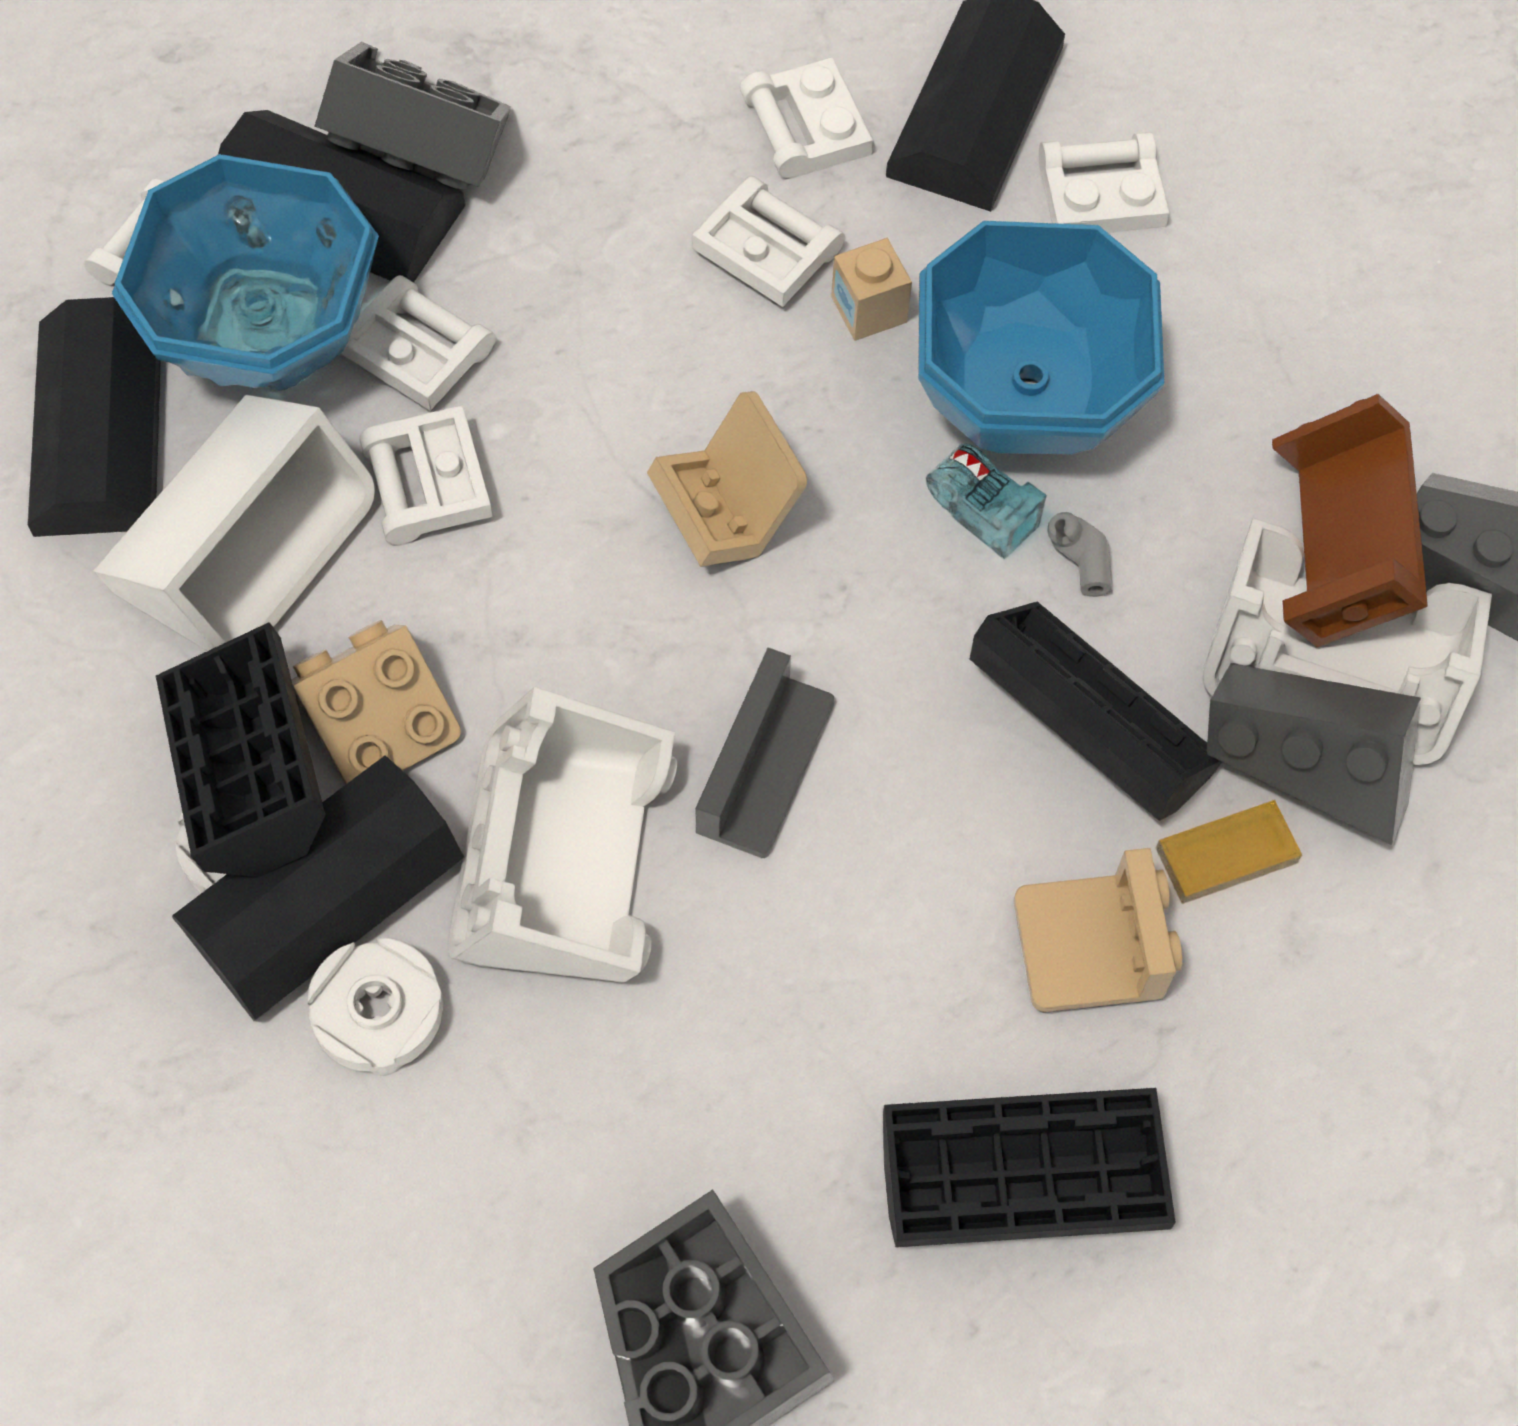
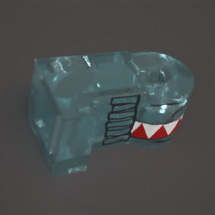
(986, 499)

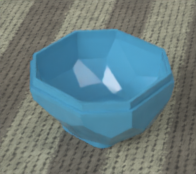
(1046, 309)

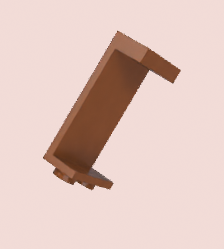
(1355, 521)

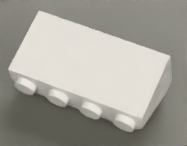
(242, 523)

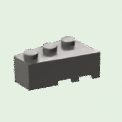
(1319, 742)

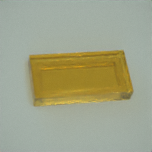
(1228, 851)

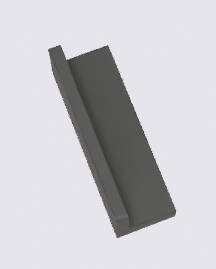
(763, 758)

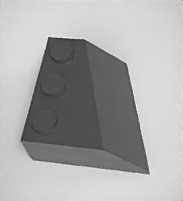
(410, 118)
(1472, 542)
(703, 1327)

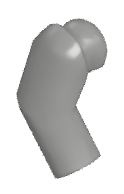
(1084, 547)

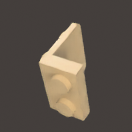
(735, 489)
(375, 701)
(1098, 937)

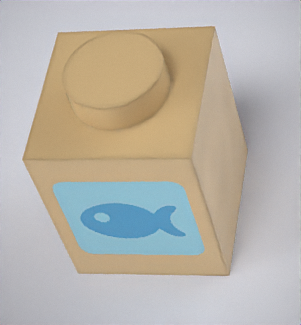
(871, 289)

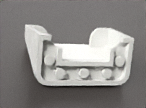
(1418, 655)
(559, 840)

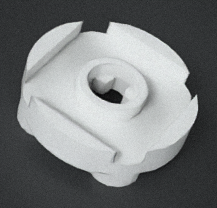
(378, 1042)

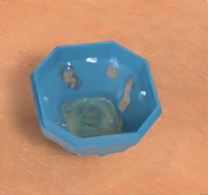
(247, 271)

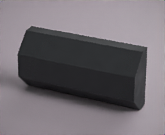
(978, 101)
(400, 204)
(92, 421)
(1094, 707)
(241, 756)
(365, 863)
(1026, 1167)

